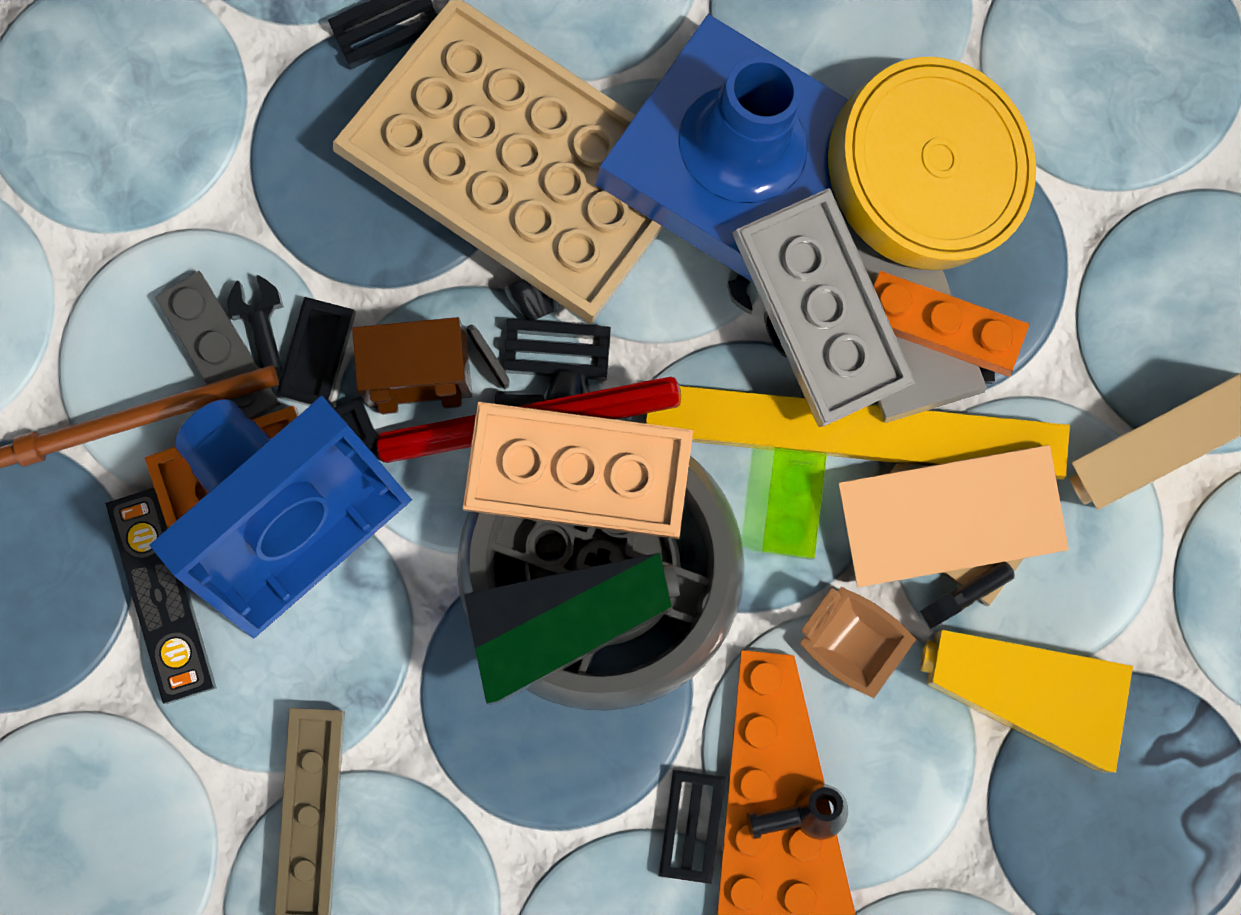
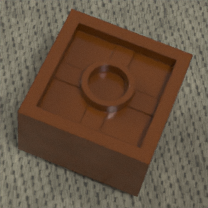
(412, 363)

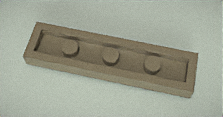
(310, 812)

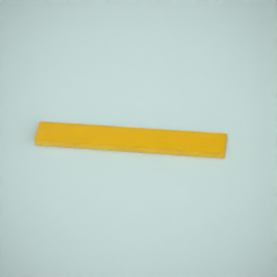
(918, 439)

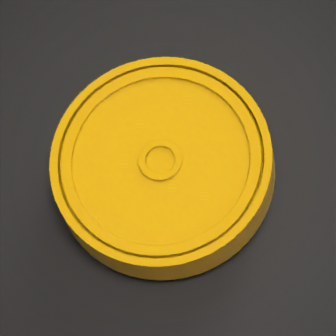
(932, 163)

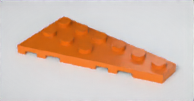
(769, 769)

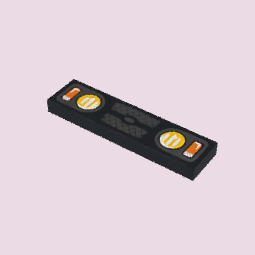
(160, 600)

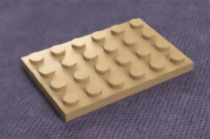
(504, 156)

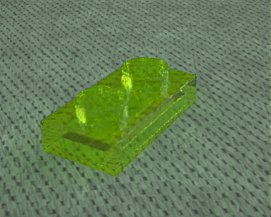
(794, 504)

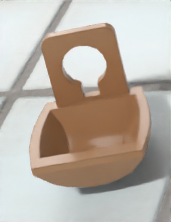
(856, 640)

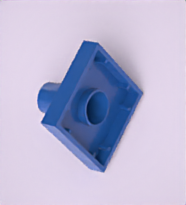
(723, 142)
(273, 509)

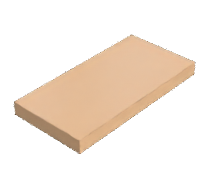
(578, 470)
(953, 516)

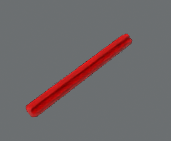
(458, 432)

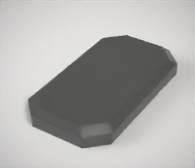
(488, 356)

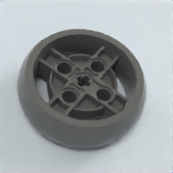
(703, 603)

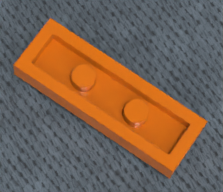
(951, 324)

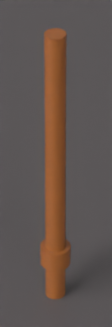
(33, 448)

